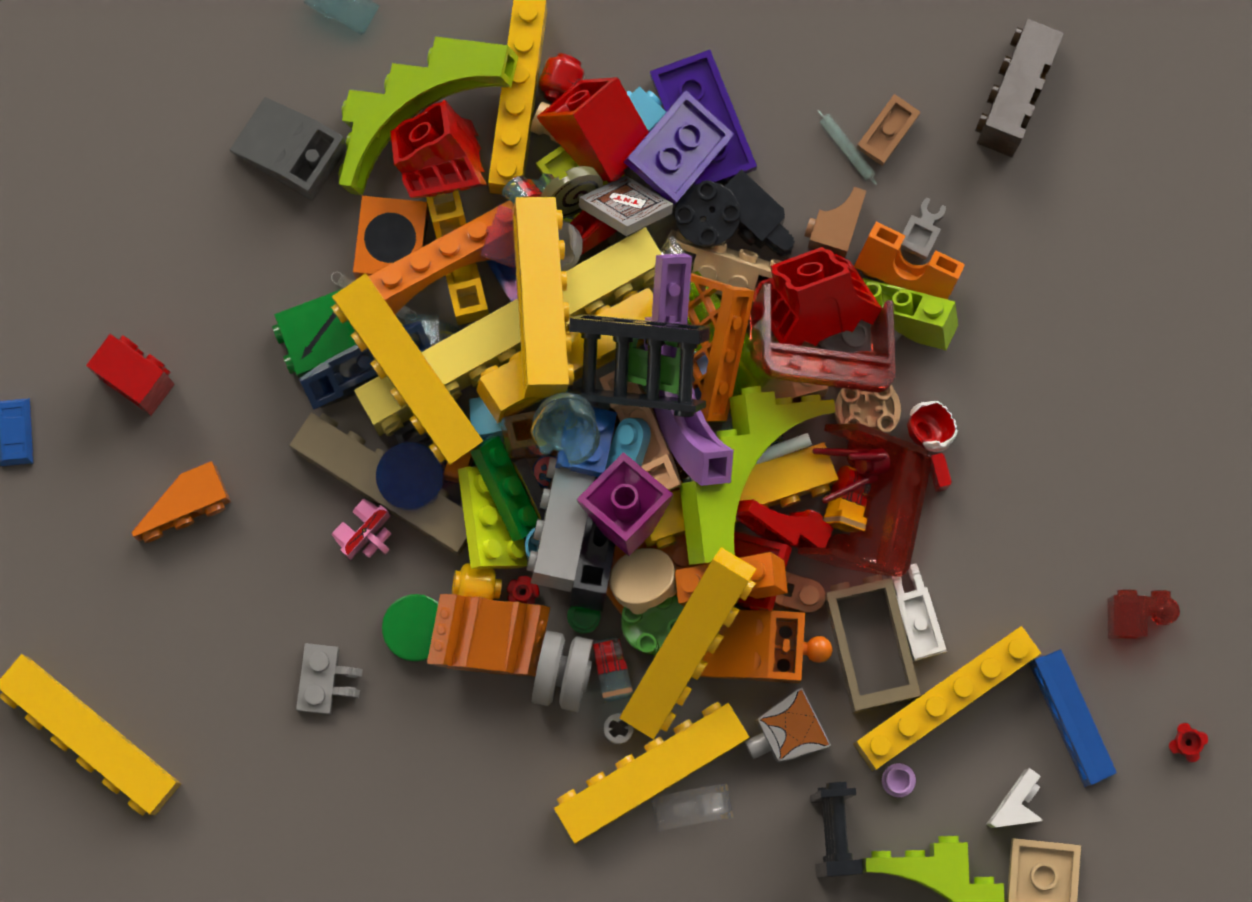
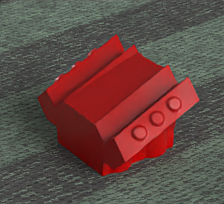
(437, 152)
(817, 298)

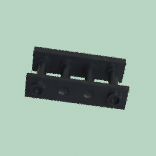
(655, 335)
(837, 859)

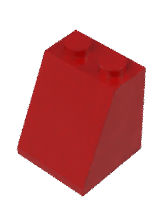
(596, 125)

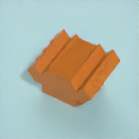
(488, 635)

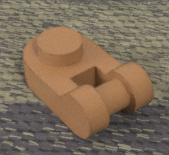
(806, 595)

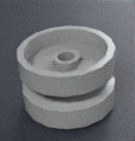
(567, 672)

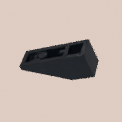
(592, 569)

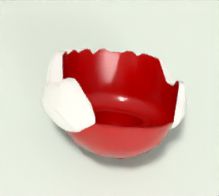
(932, 426)

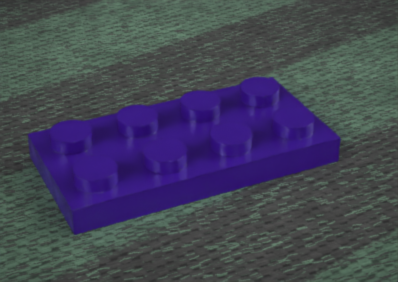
(703, 81)

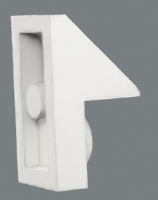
(1011, 810)

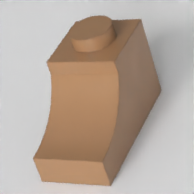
(836, 227)

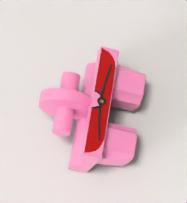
(373, 520)

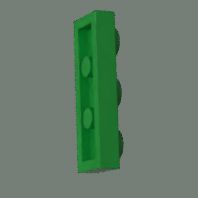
(505, 487)

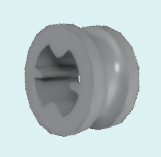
(619, 738)

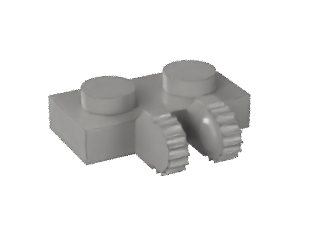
(319, 677)

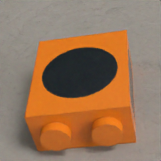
(388, 232)

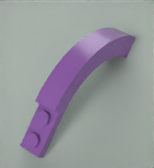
(688, 438)

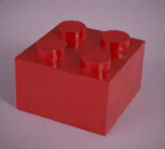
(130, 374)

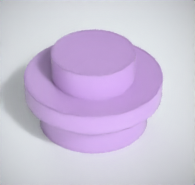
(898, 780)

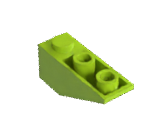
(918, 315)

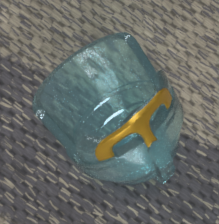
(552, 431)

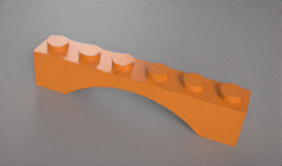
(416, 271)

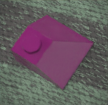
(625, 503)

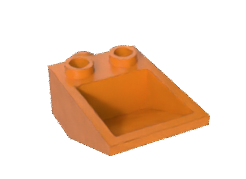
(755, 646)

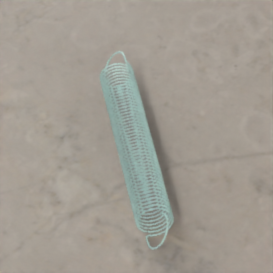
(847, 145)

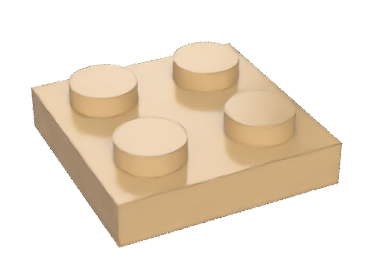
(1043, 871)

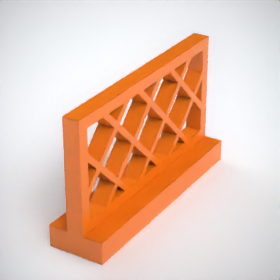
(727, 343)

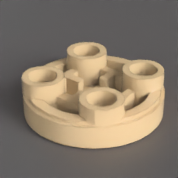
(868, 408)
(643, 579)

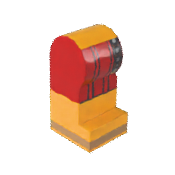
(848, 511)

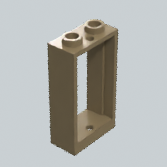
(885, 697)

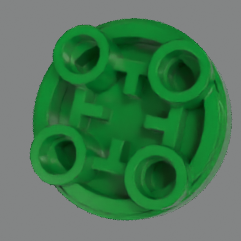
(410, 626)

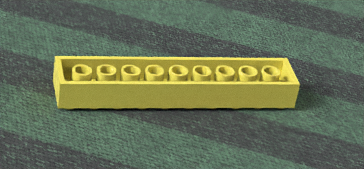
(496, 337)

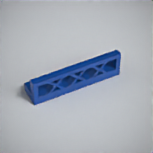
(1072, 718)

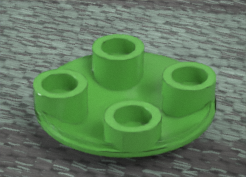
(649, 630)

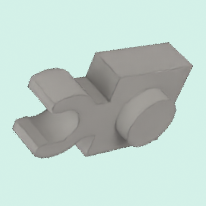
(921, 233)

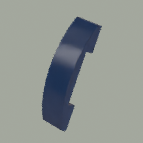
(348, 369)

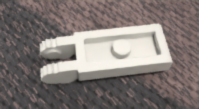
(919, 617)

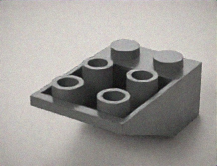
(290, 147)

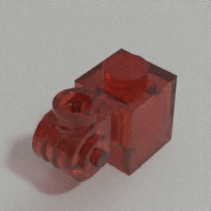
(1130, 613)

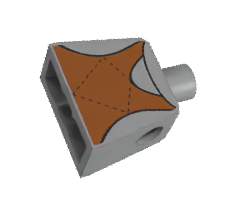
(788, 730)

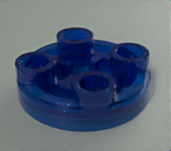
(409, 476)

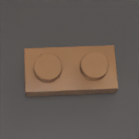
(888, 130)

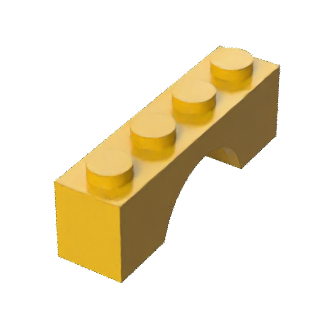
(465, 282)

